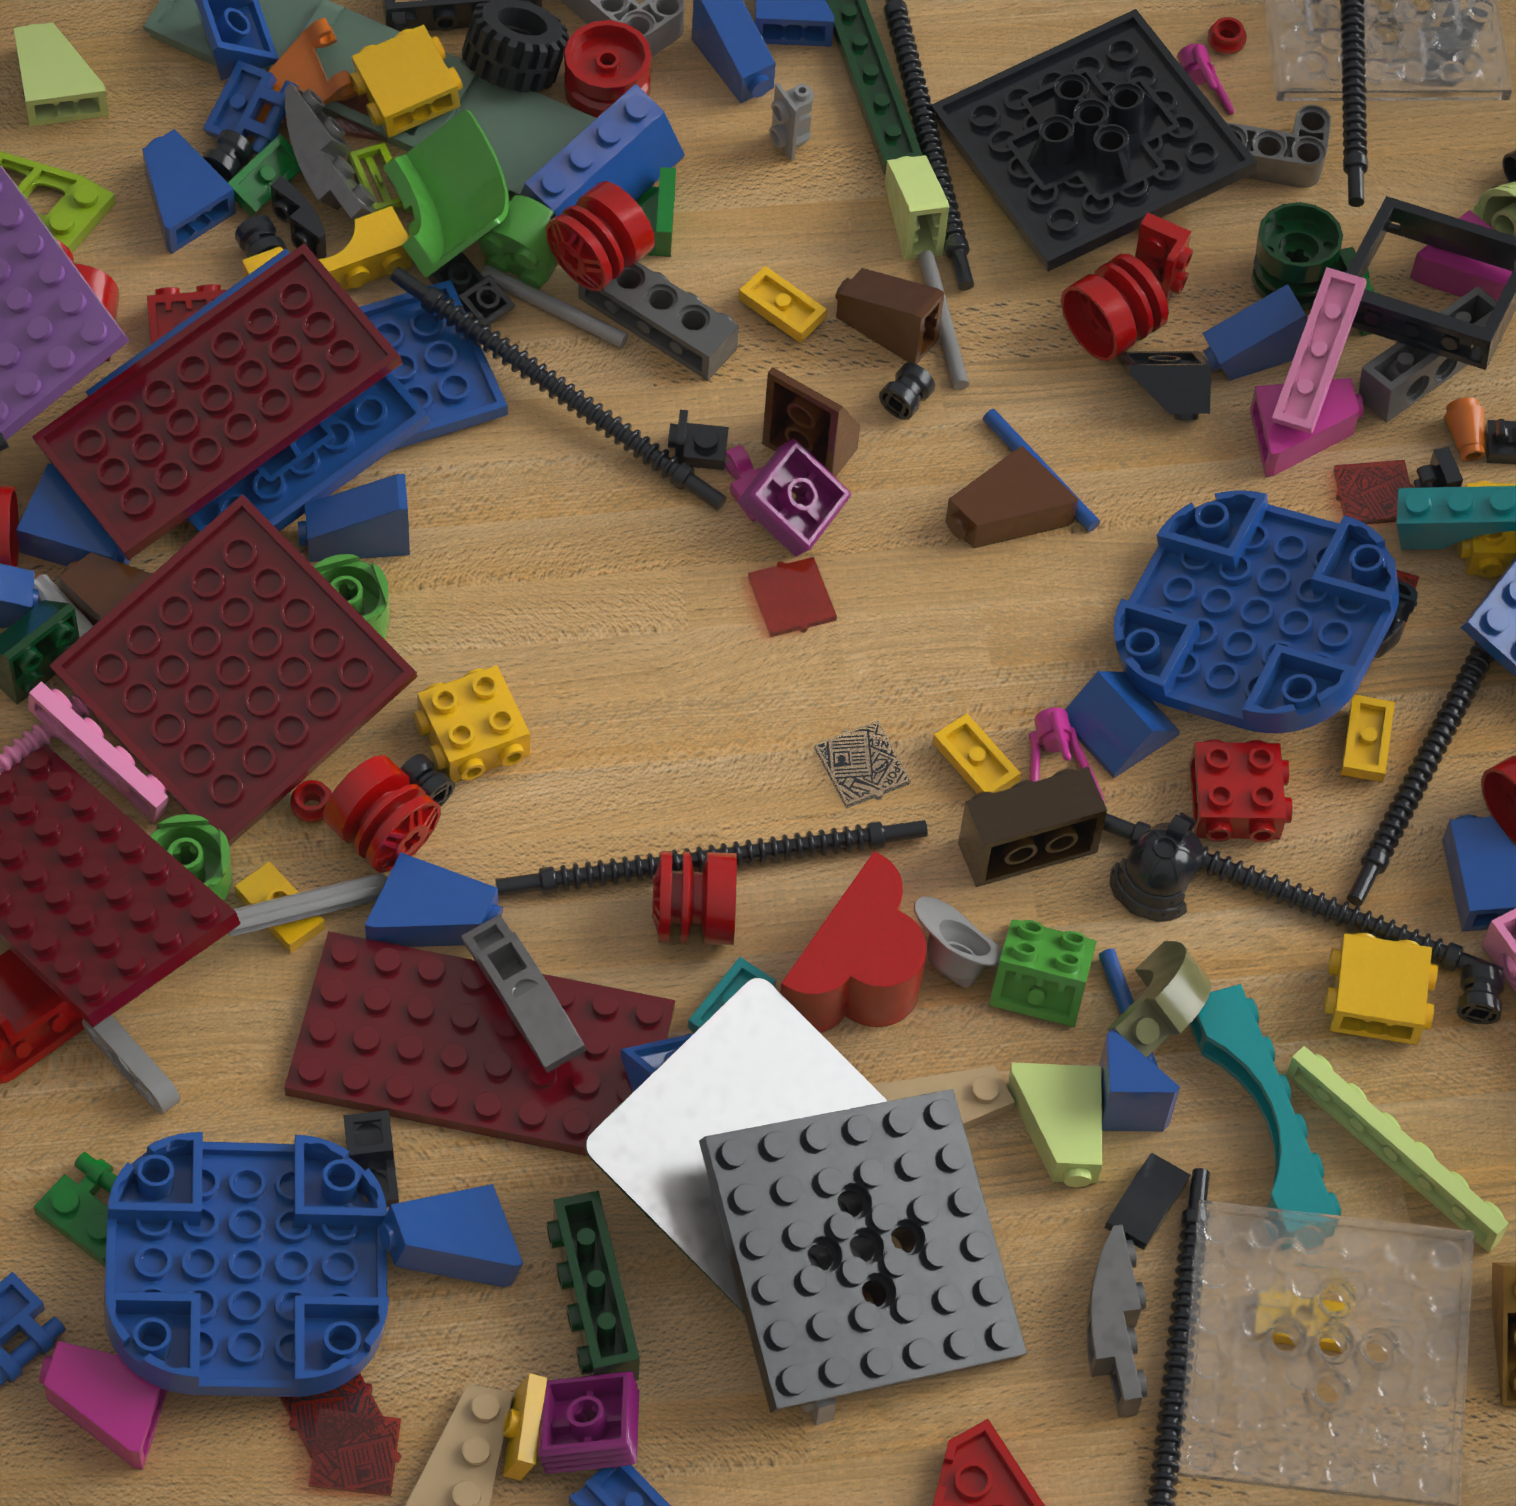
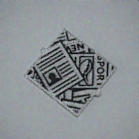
(862, 764)

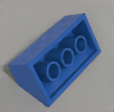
(618, 147)

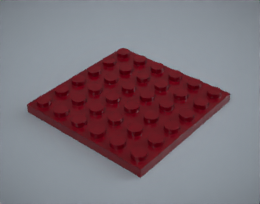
(233, 670)

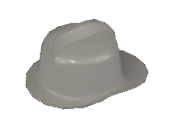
(954, 942)

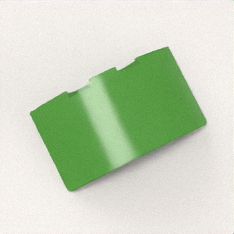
(452, 189)

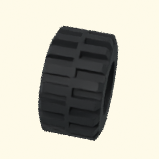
(515, 45)

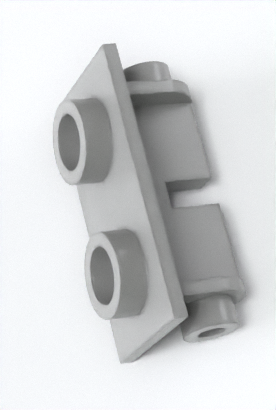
(791, 118)

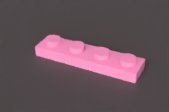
(1319, 350)
(88, 742)

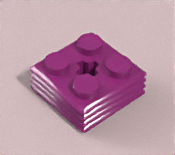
(818, 500)
(589, 1423)

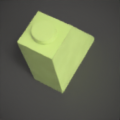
(56, 78)
(916, 206)
(1062, 1117)

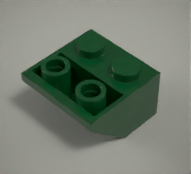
(33, 645)

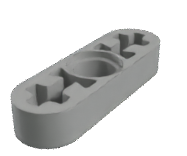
(134, 1064)

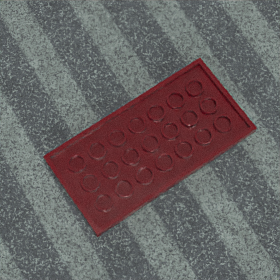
(216, 401)
(92, 893)
(440, 1050)

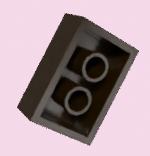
(1032, 826)

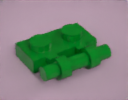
(76, 1211)

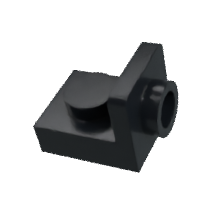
(698, 443)

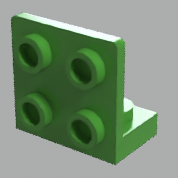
(1042, 972)

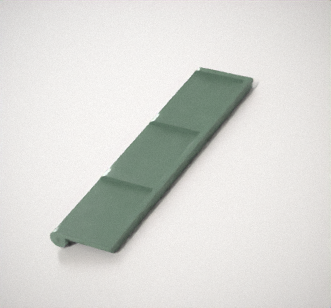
(520, 126)

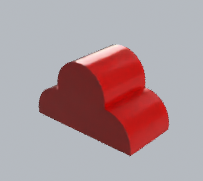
(862, 958)

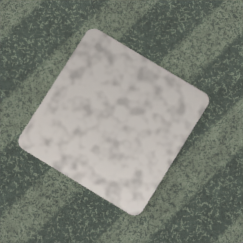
(737, 1072)

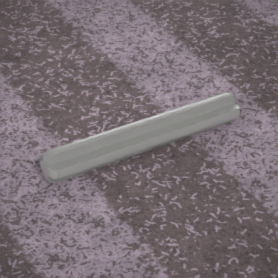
(308, 903)

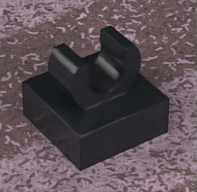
(1500, 441)
(1441, 471)

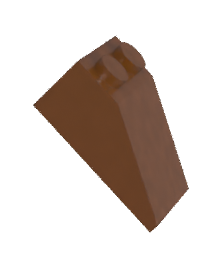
(811, 419)

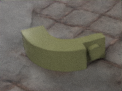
(1170, 1002)

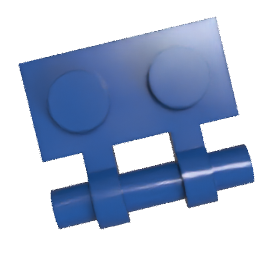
(242, 102)
(17, 1313)

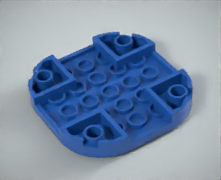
(1257, 613)
(245, 1267)

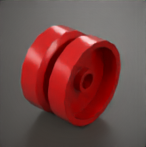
(604, 64)

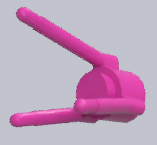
(1197, 64)
(1055, 735)

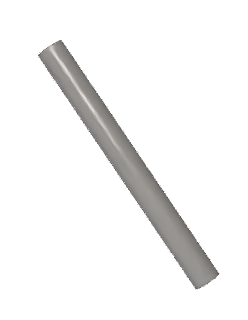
(557, 307)
(947, 331)

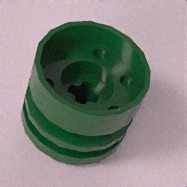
(1295, 249)

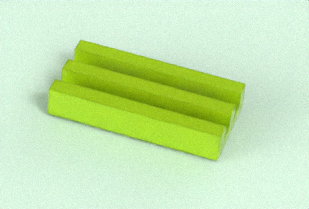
(367, 154)

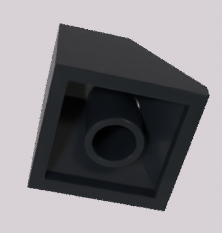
(1174, 379)

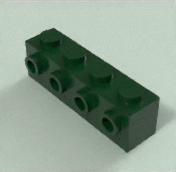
(594, 1286)

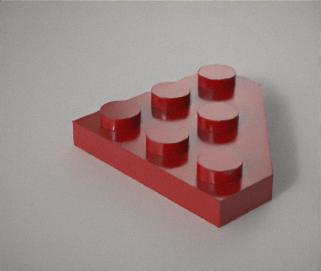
(982, 1472)

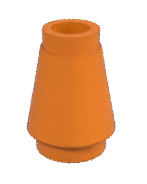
(1467, 427)

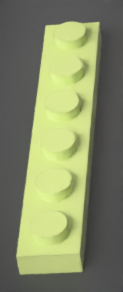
(1406, 1157)

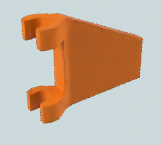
(302, 66)

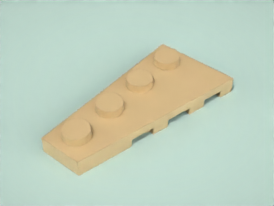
(978, 1092)
(467, 1453)

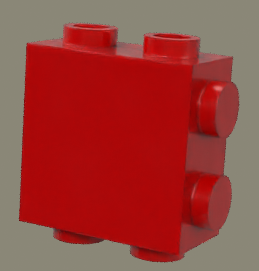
(1239, 790)

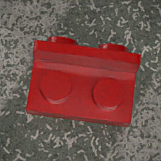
(1165, 252)
(171, 307)

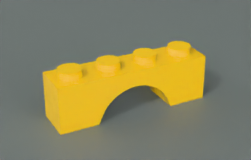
(370, 255)

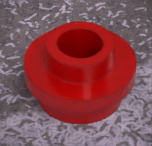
(1227, 35)
(306, 792)

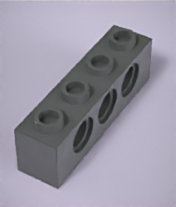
(683, 330)
(1408, 373)

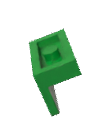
(659, 209)

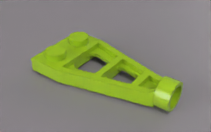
(76, 211)

